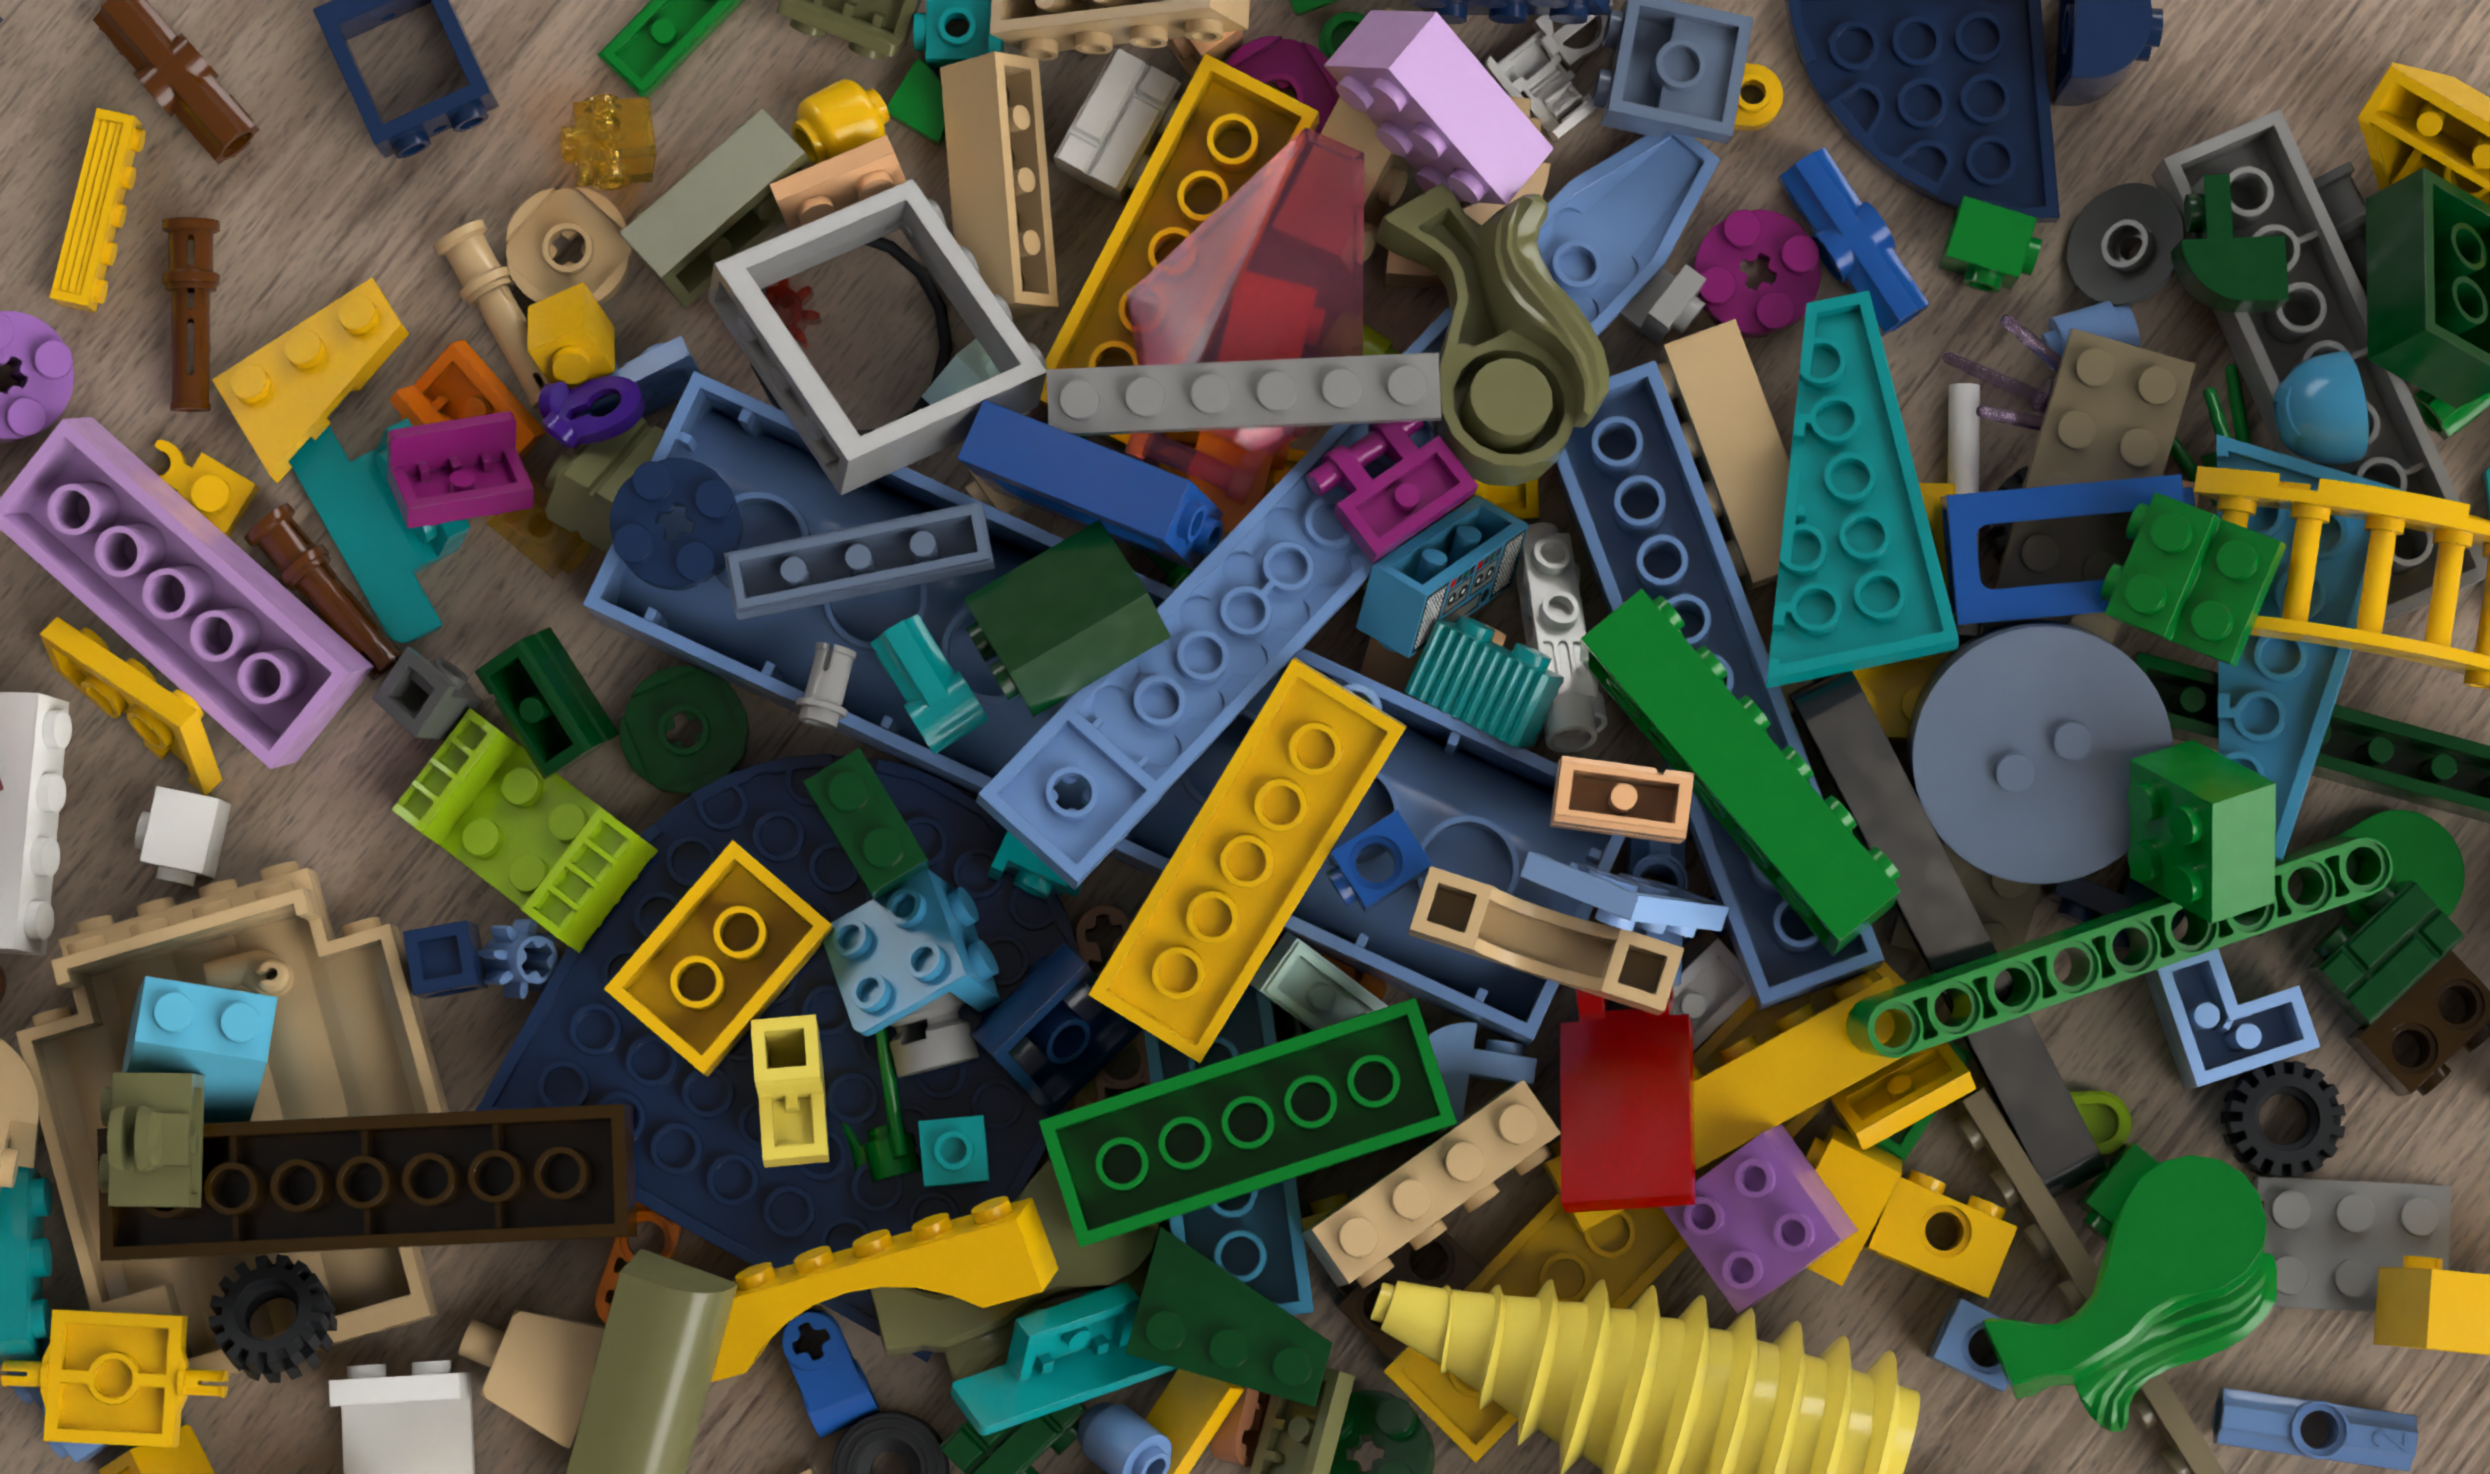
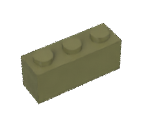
(716, 207)

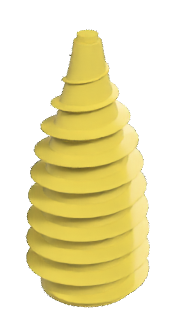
(1659, 1389)

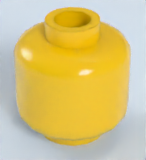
(839, 120)

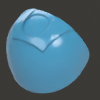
(2323, 410)

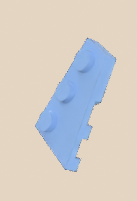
(1628, 899)

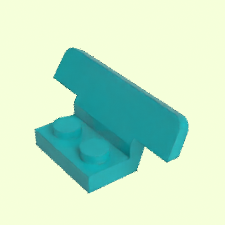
(372, 533)

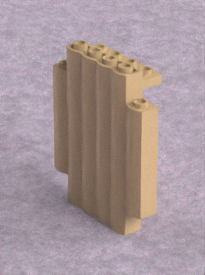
(339, 1047)

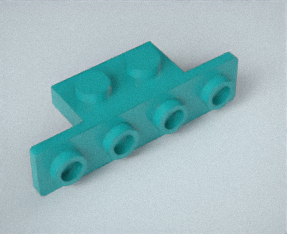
(1058, 1361)

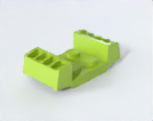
(523, 833)

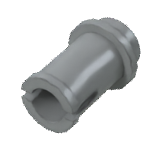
(826, 686)

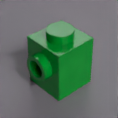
(1990, 245)

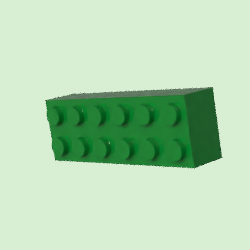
(1738, 770)
(1247, 1123)

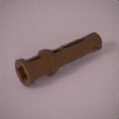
(190, 392)
(307, 569)

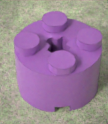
(42, 372)

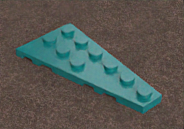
(1856, 539)

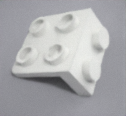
(406, 1421)

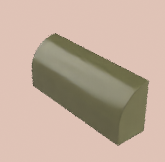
(652, 1369)

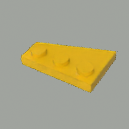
(304, 374)
(161, 718)

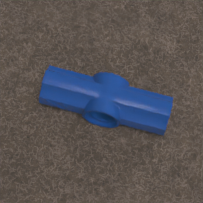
(1852, 239)

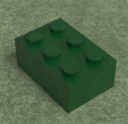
(2430, 286)

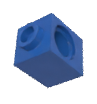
(1395, 838)

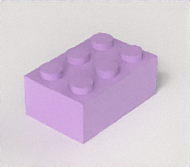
(1437, 106)

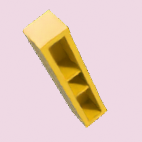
(97, 210)

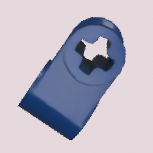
(830, 1384)

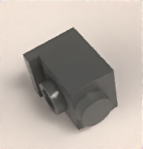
(426, 695)

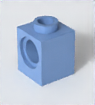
(1952, 1343)

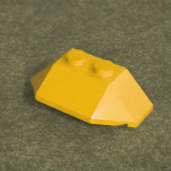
(2429, 123)

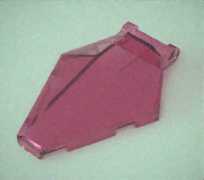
(1259, 282)

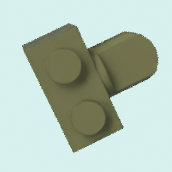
(153, 1140)

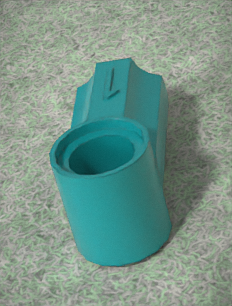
(934, 694)

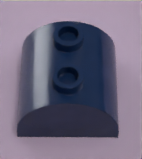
(2100, 44)
(1052, 1031)

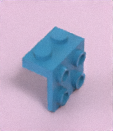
(910, 952)

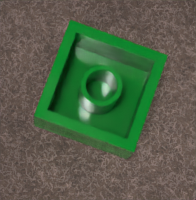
(2202, 831)

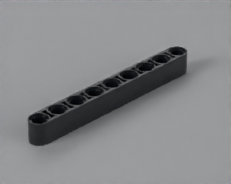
(1945, 924)

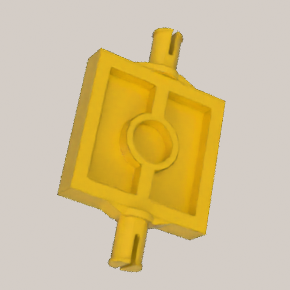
(115, 1378)

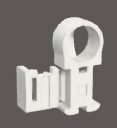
(1544, 78)

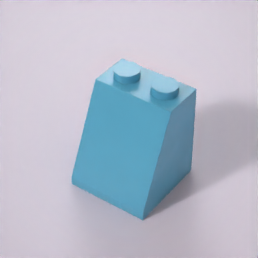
(206, 1034)

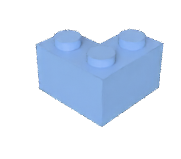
(2214, 1034)

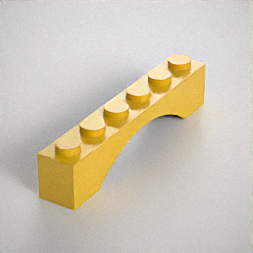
(978, 1258)

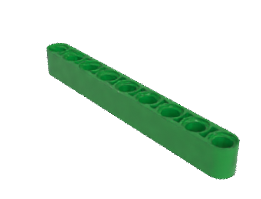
(2092, 953)

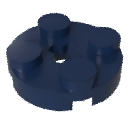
(656, 491)

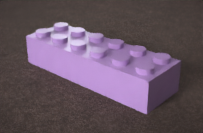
(180, 591)

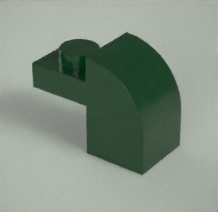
(2226, 269)

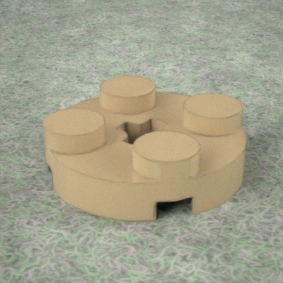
(567, 214)

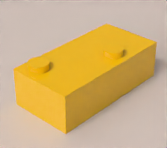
(2432, 1307)

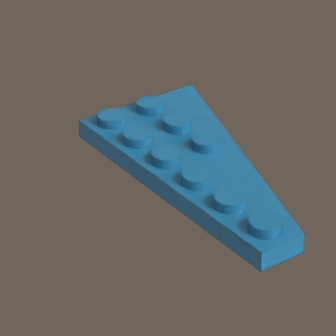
(2282, 689)

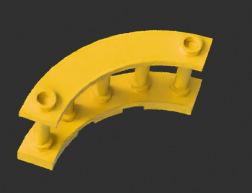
(2385, 517)

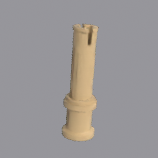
(488, 288)

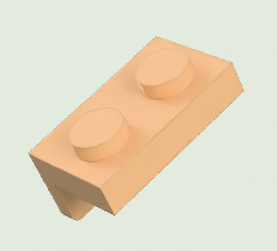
(837, 182)

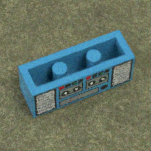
(1441, 575)

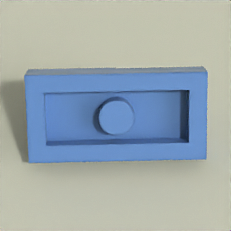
(659, 373)

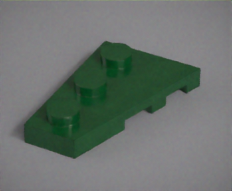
(1222, 1329)

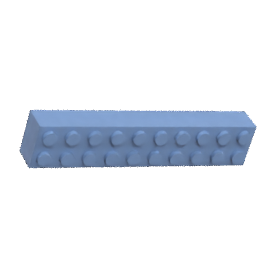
(1655, 530)

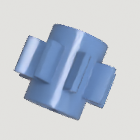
(519, 958)

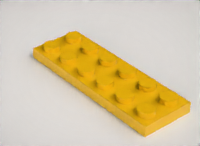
(1247, 860)

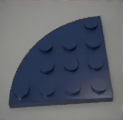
(1938, 94)

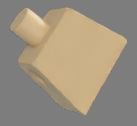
(537, 1368)

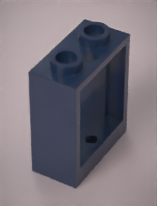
(410, 132)

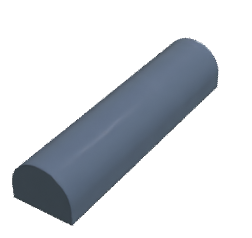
(859, 561)

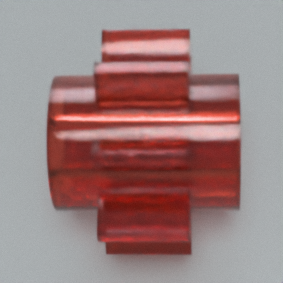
(788, 298)

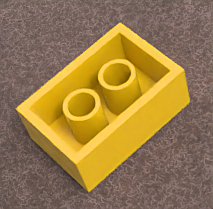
(719, 958)

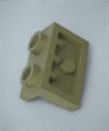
(1302, 1436)

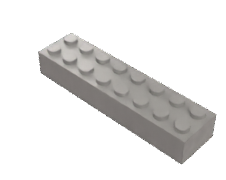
(2323, 316)

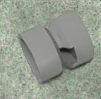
(936, 1045)

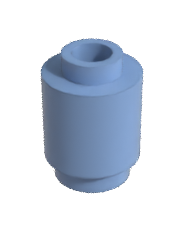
(2099, 319)
(1123, 1441)

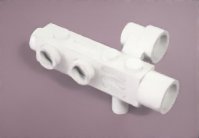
(1554, 625)

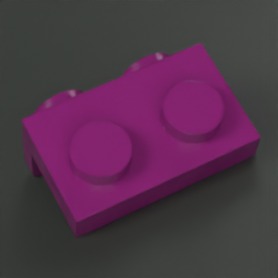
(457, 470)

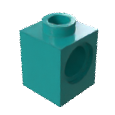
(954, 1151)

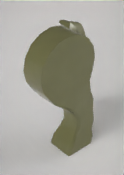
(1516, 349)
(981, 1337)

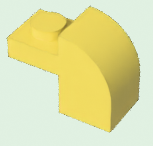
(790, 1090)

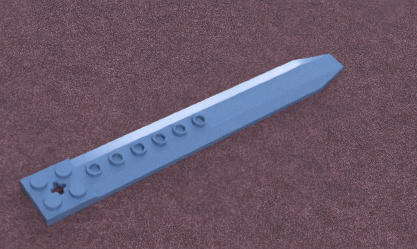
(1293, 559)

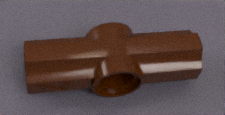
(177, 76)

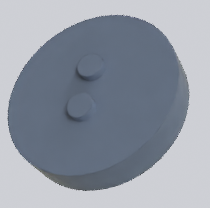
(2031, 748)

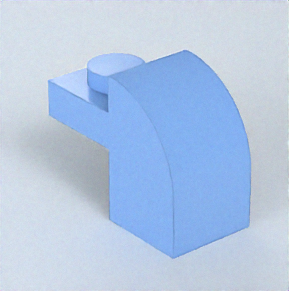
(1459, 1060)

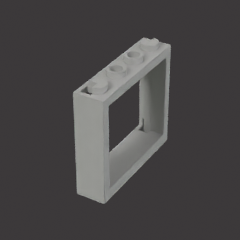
(797, 387)

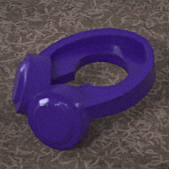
(561, 407)

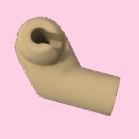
(254, 970)

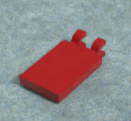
(1626, 1108)

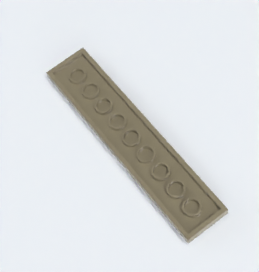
(2104, 421)

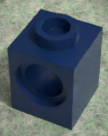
(445, 959)

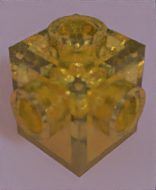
(610, 142)

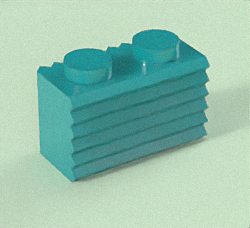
(1484, 682)

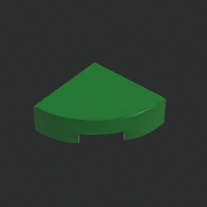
(919, 103)

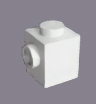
(182, 835)

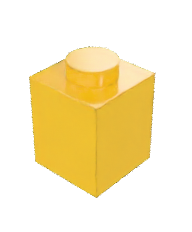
(571, 337)

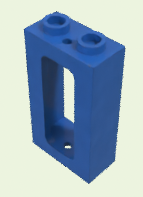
(1092, 483)
(1968, 512)

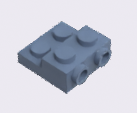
(1673, 69)

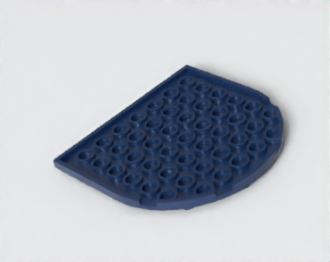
(703, 1133)

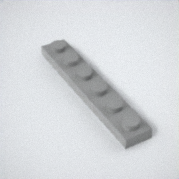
(1245, 394)

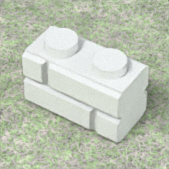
(1118, 125)

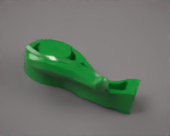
(2172, 1288)

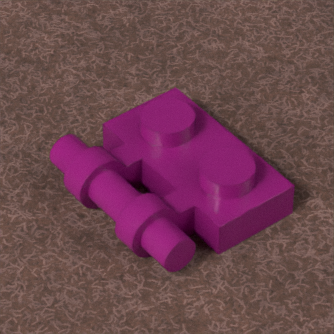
(1401, 499)

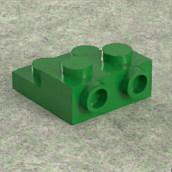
(2192, 578)

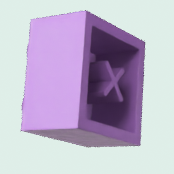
(1760, 1218)

